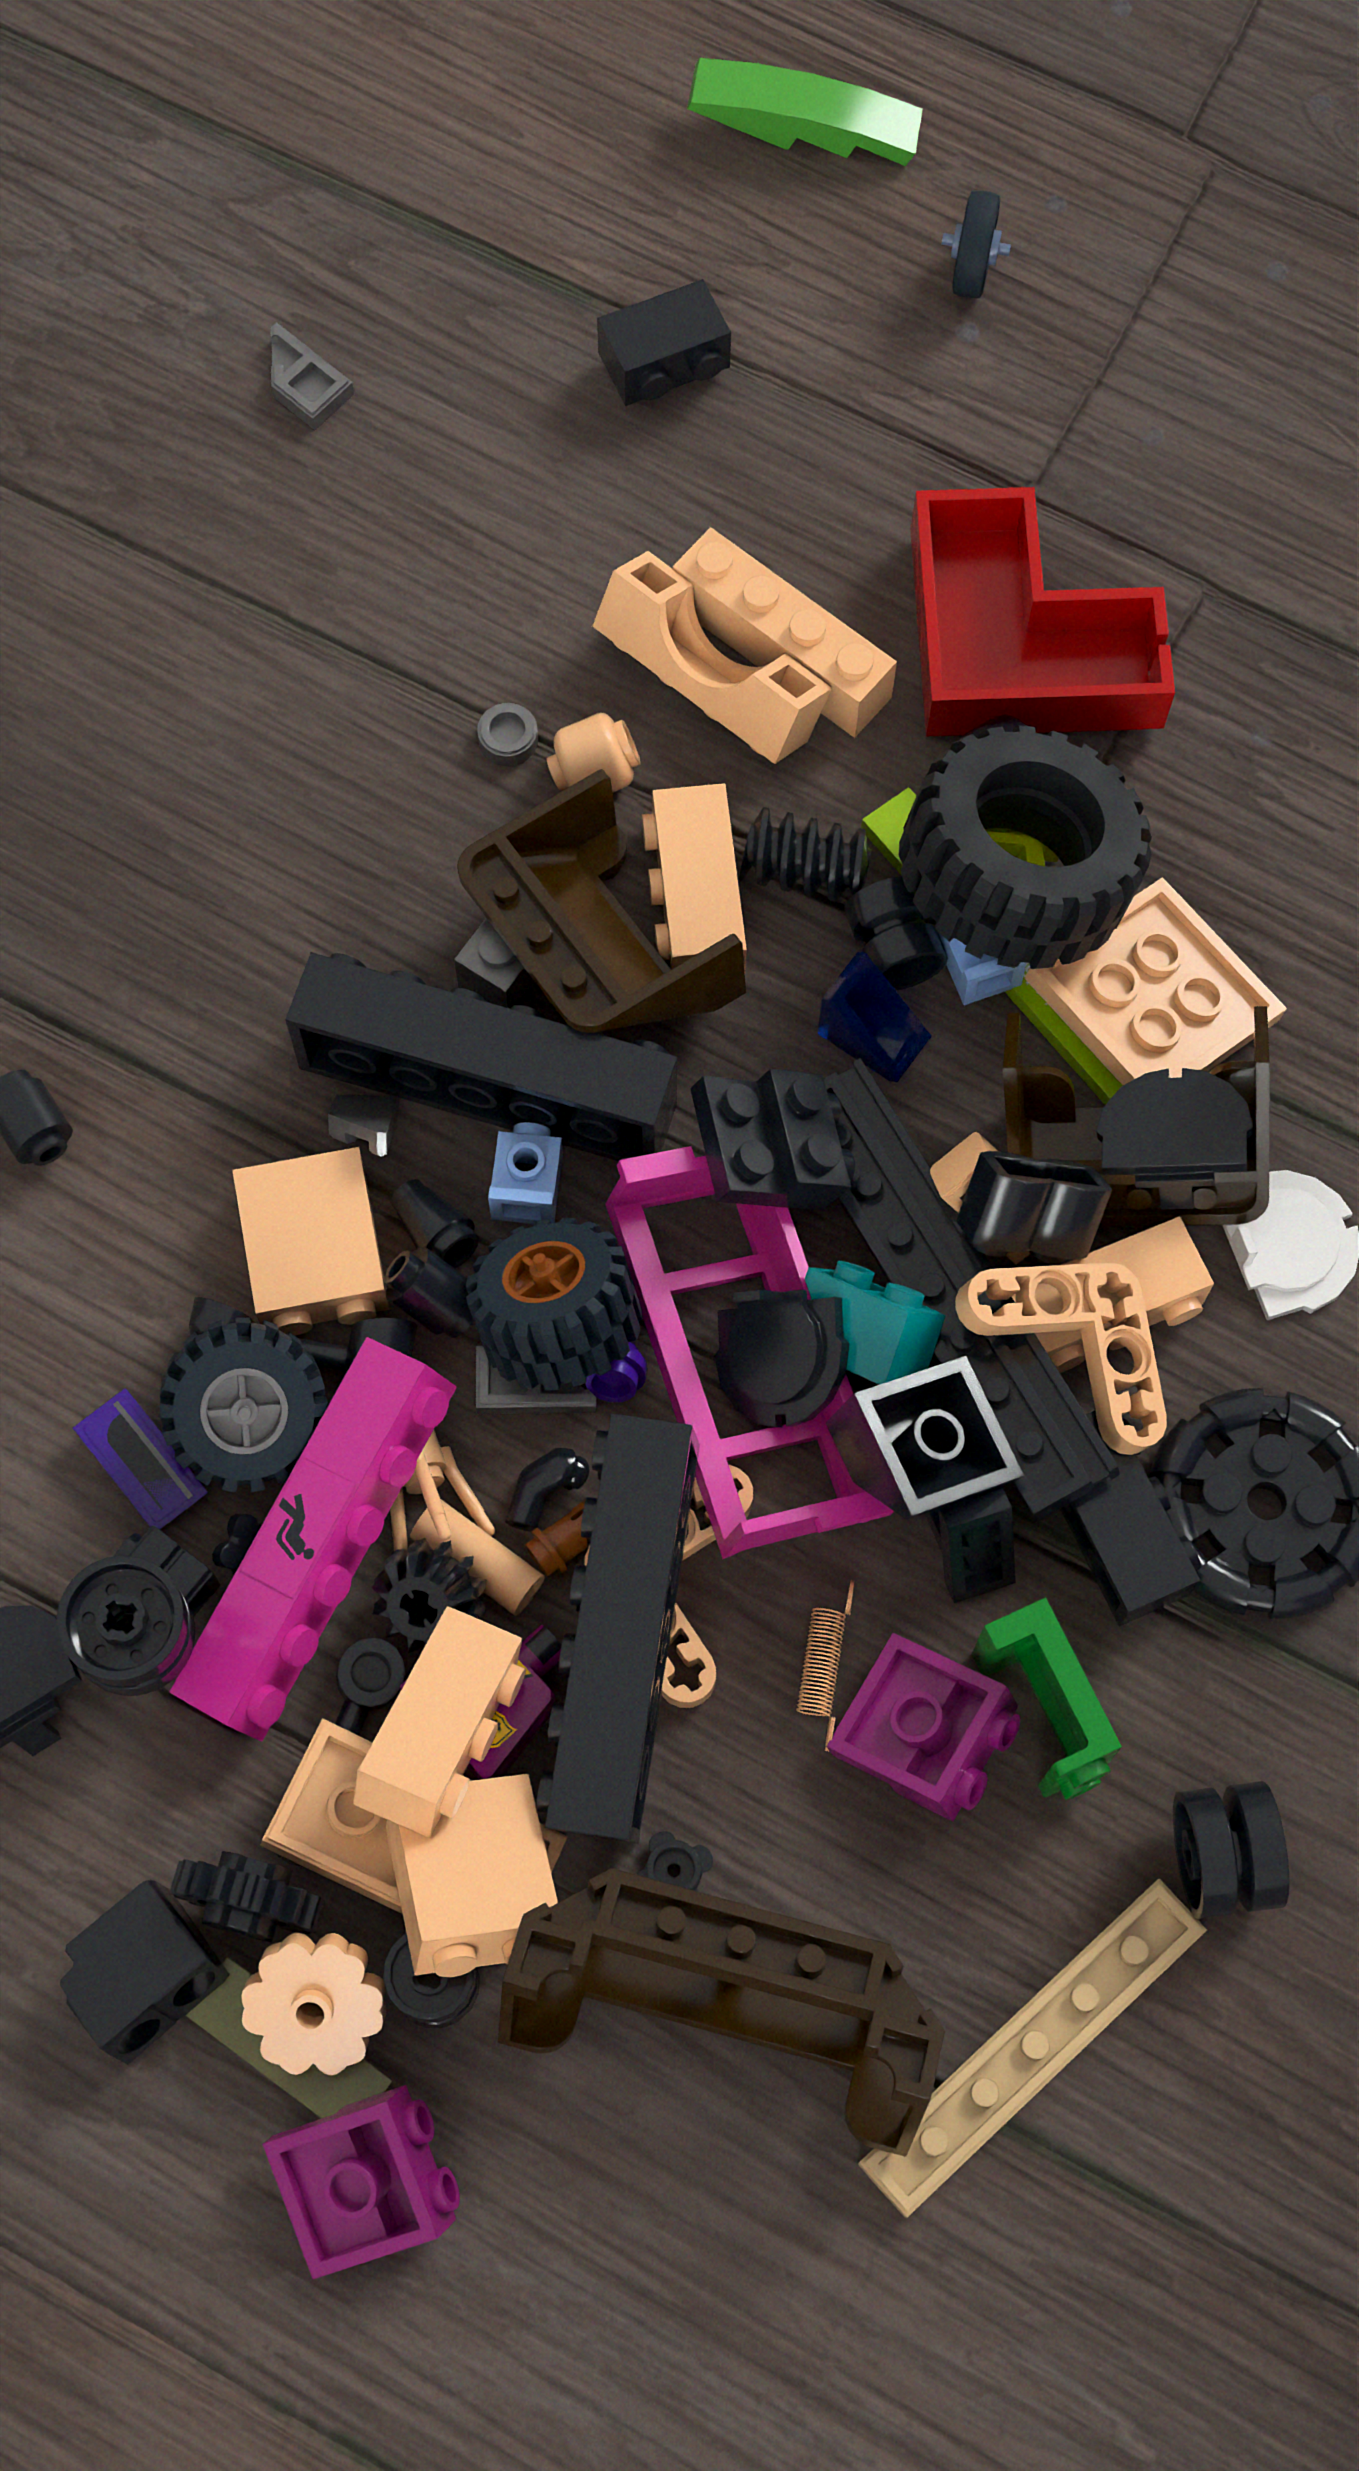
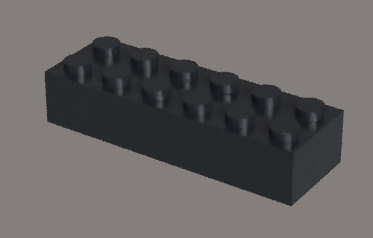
(481, 1058)
(622, 1628)

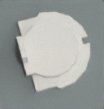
(1298, 1248)

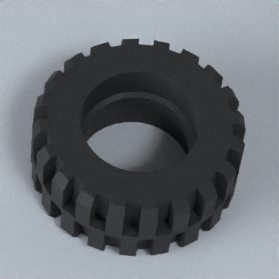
(1050, 794)

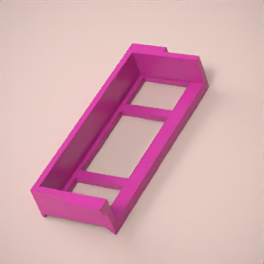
(782, 1266)

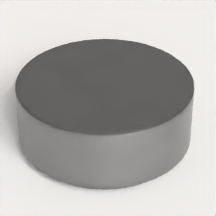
(507, 734)

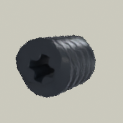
(806, 856)

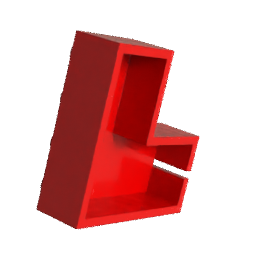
(1012, 649)

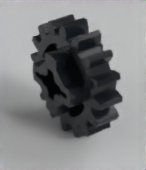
(247, 1896)

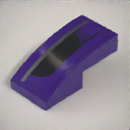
(139, 1460)

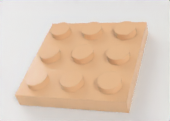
(1158, 992)

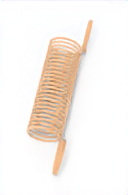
(831, 1723)

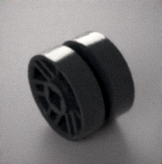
(92, 1632)
(1231, 1849)

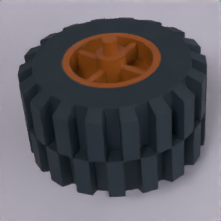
(554, 1303)

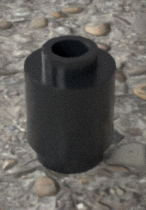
(31, 1119)
(429, 1292)

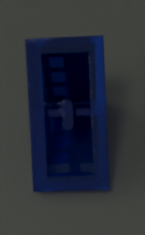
(871, 1020)

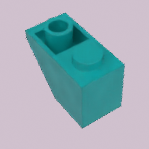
(885, 1327)

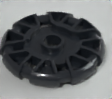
(1271, 1464)

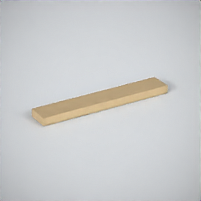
(1036, 2045)

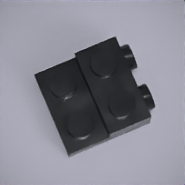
(773, 1140)

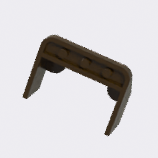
(1049, 1126)

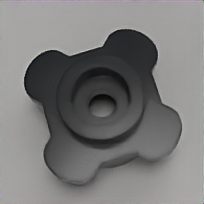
(668, 1852)

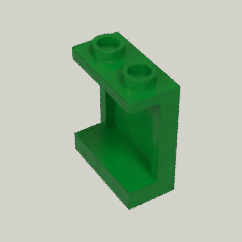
(1062, 1689)

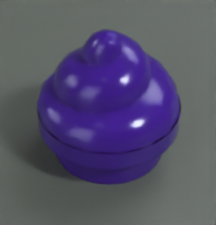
(622, 1380)

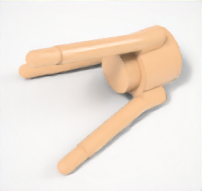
(428, 1475)

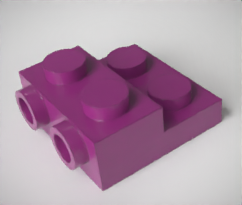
(926, 1727)
(363, 2182)

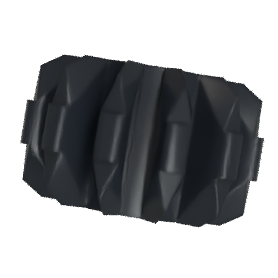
(420, 1587)

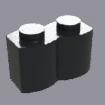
(1033, 1206)

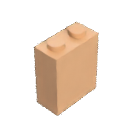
(311, 1241)
(472, 1878)

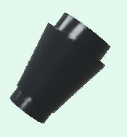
(435, 1223)

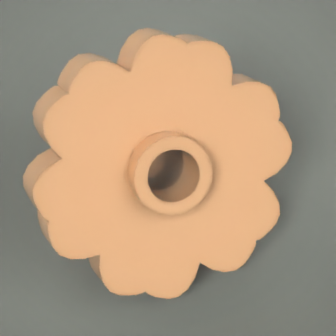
(314, 2003)

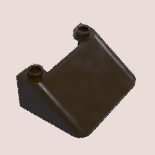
(569, 932)

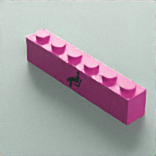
(314, 1539)

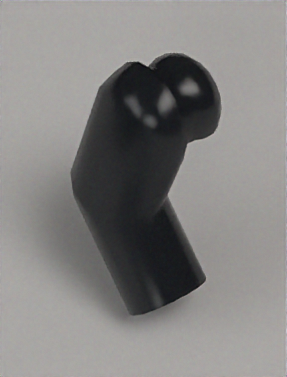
(541, 1478)

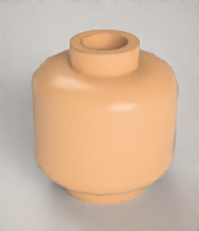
(593, 746)

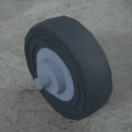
(976, 244)

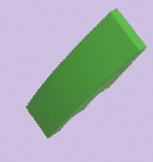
(795, 104)

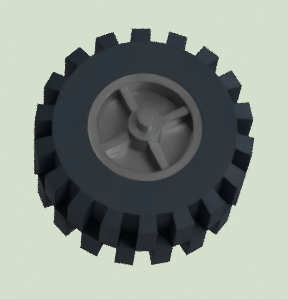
(241, 1403)

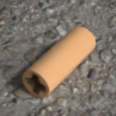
(508, 1577)

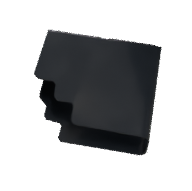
(139, 1971)

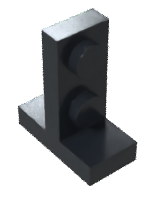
(975, 1544)

